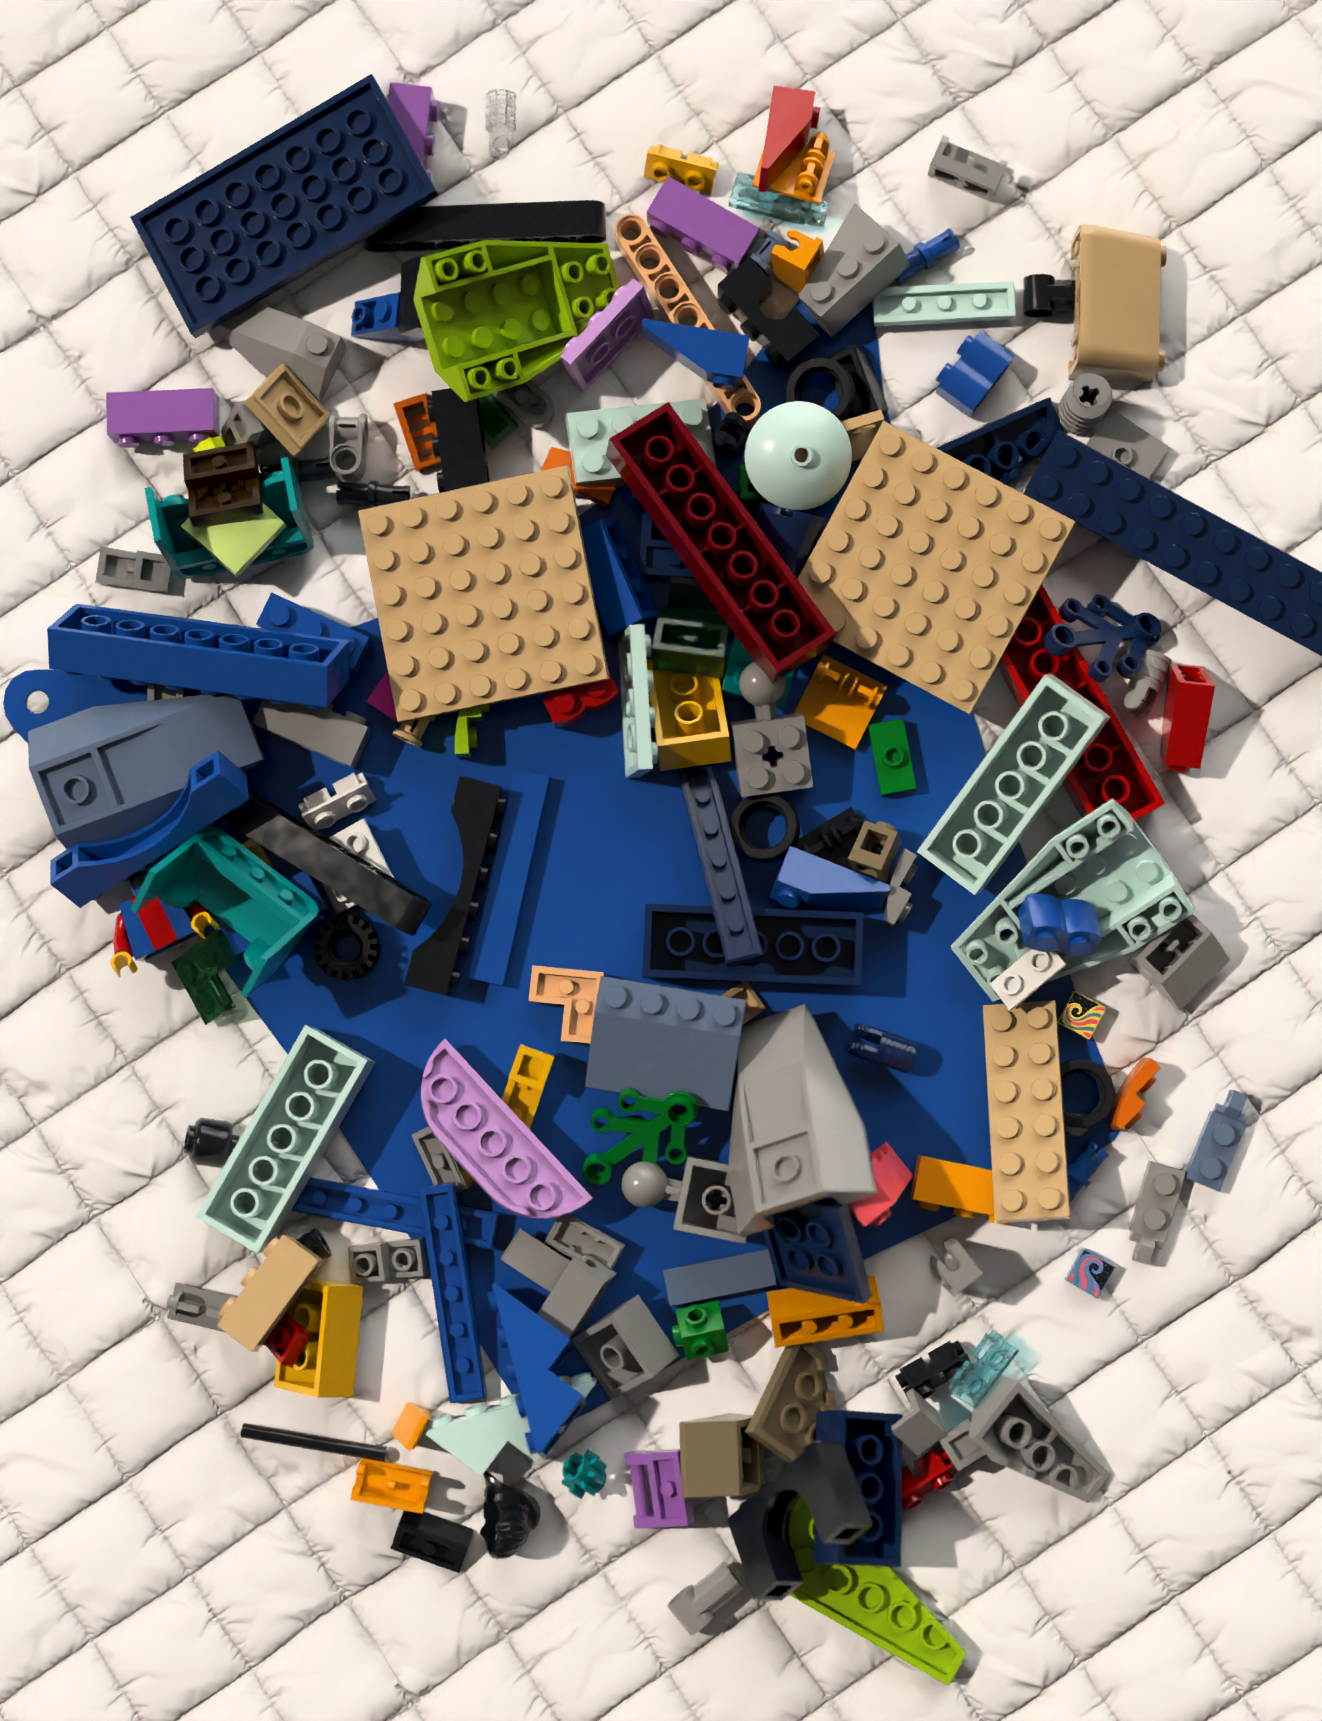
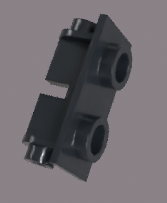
(925, 1379)

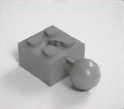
(768, 729)
(647, 1184)

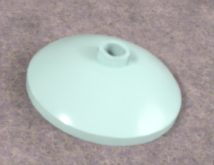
(772, 460)

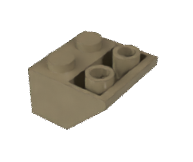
(719, 1457)

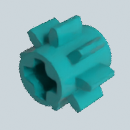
(584, 1474)

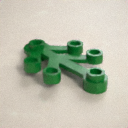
(641, 1131)

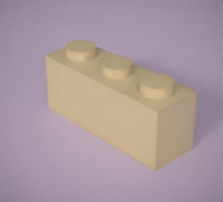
(268, 1291)

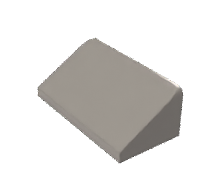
(439, 1162)

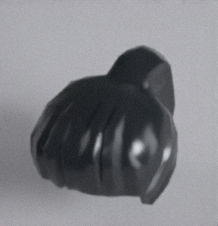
(508, 1517)

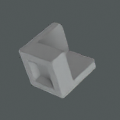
(920, 1426)
(959, 1446)

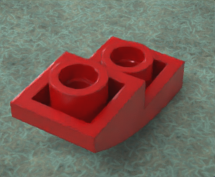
(287, 1341)

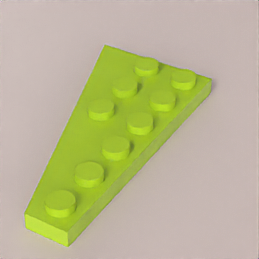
(872, 1605)

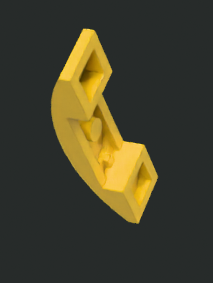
(527, 1082)

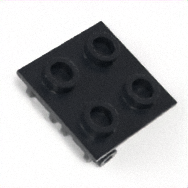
(834, 838)

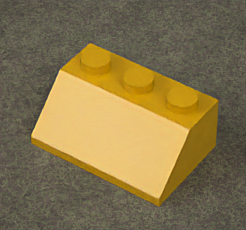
(328, 1362)

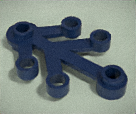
(1141, 629)

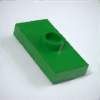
(891, 757)

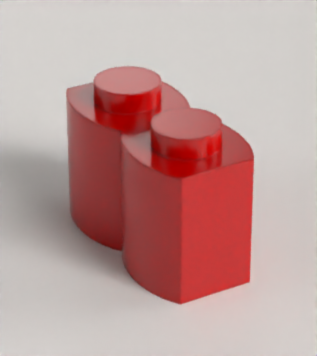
(572, 704)

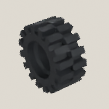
(368, 947)

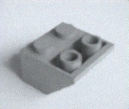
(1181, 960)

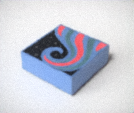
(1089, 1273)

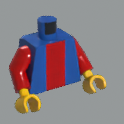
(153, 928)

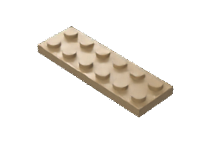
(1026, 1112)

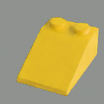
(689, 720)

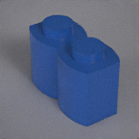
(974, 373)
(1059, 925)

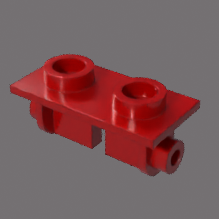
(932, 1475)

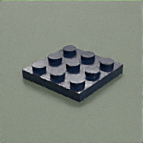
(818, 1251)

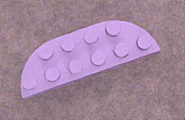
(494, 1141)

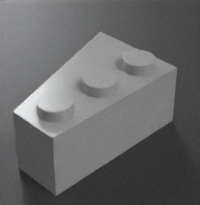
(852, 271)

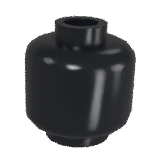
(210, 1142)

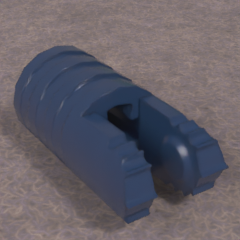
(891, 1050)

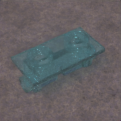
(976, 1379)

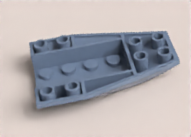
(129, 761)

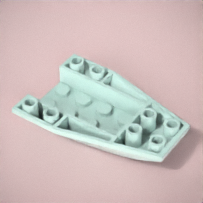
(1094, 860)

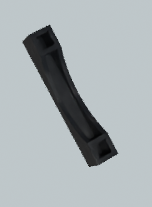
(436, 959)

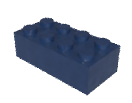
(877, 1467)

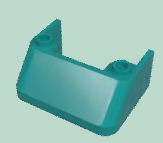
(191, 560)
(239, 892)

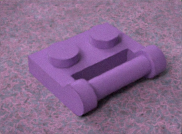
(665, 1486)

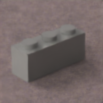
(316, 730)

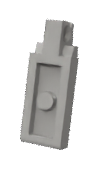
(1154, 1209)

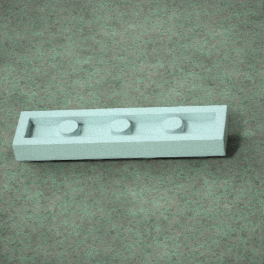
(944, 304)

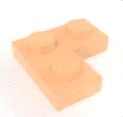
(575, 991)

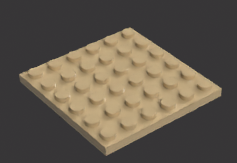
(930, 566)
(483, 594)

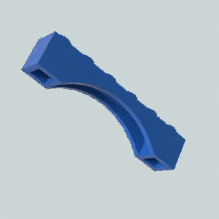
(94, 867)

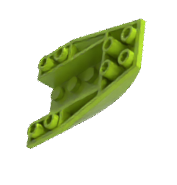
(508, 308)

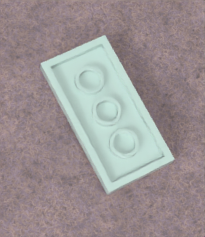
(591, 431)
(636, 713)

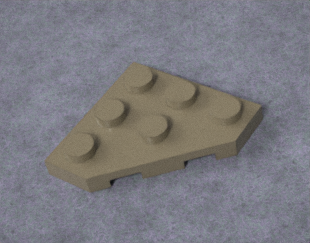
(789, 1404)

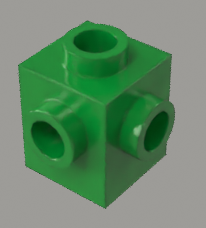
(700, 1330)

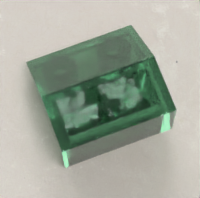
(691, 642)

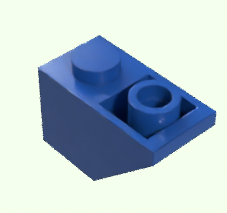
(379, 319)

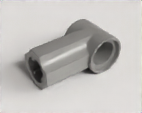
(698, 1603)

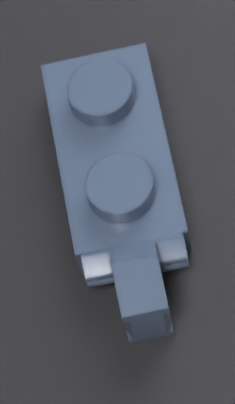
(1218, 1142)

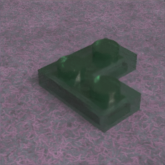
(200, 973)

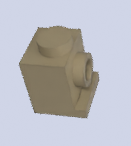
(872, 837)

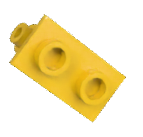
(695, 172)

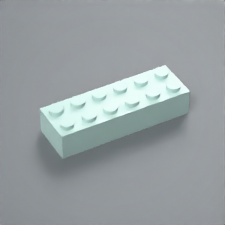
(1013, 783)
(285, 1139)

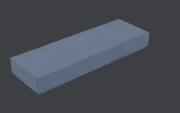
(719, 1277)

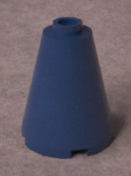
(790, 533)

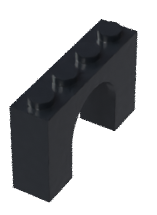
(762, 1522)

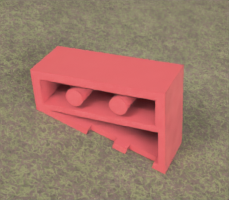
(890, 1179)

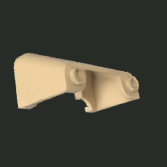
(1116, 304)

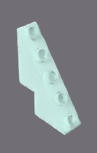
(484, 1431)

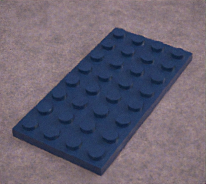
(284, 206)

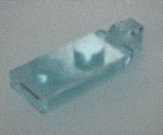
(775, 205)

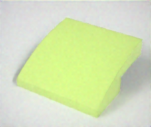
(238, 540)

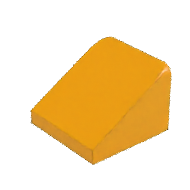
(411, 1425)

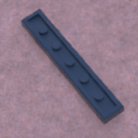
(720, 865)

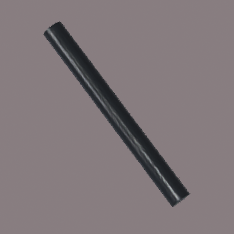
(313, 1442)

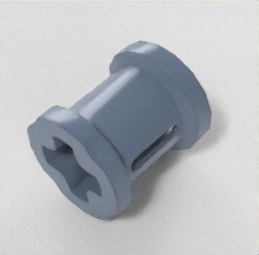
(762, 254)

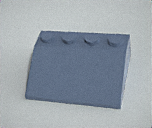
(665, 1041)

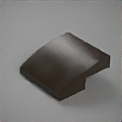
(223, 483)

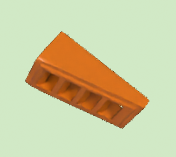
(408, 404)

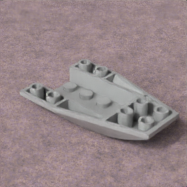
(792, 1124)

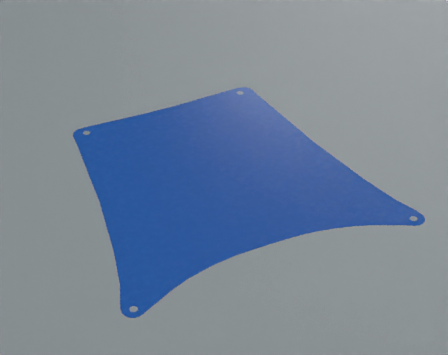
(595, 864)

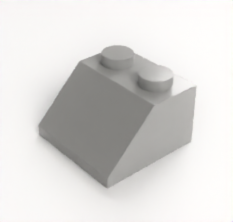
(625, 1347)

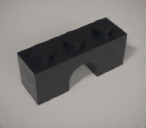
(784, 339)

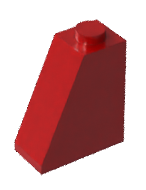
(1186, 716)

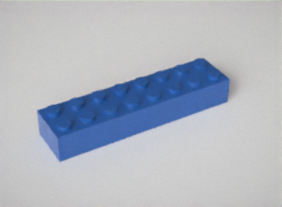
(199, 655)

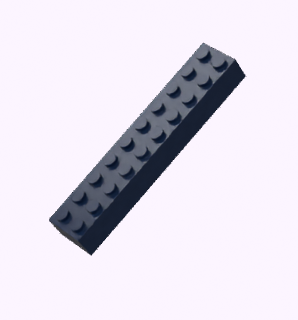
(1181, 538)

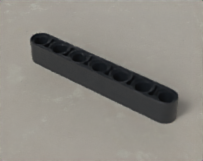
(459, 225)
(330, 863)

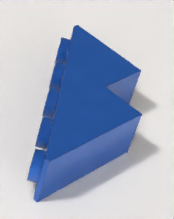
(536, 1356)

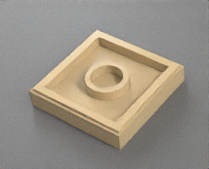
(287, 409)

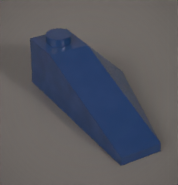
(1006, 443)

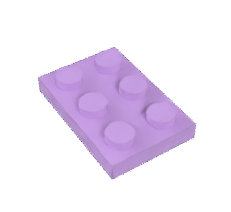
(607, 335)

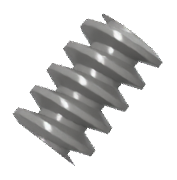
(1084, 403)

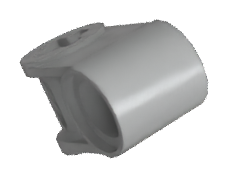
(348, 440)

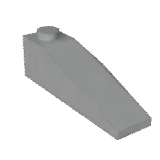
(274, 338)
(1029, 1440)

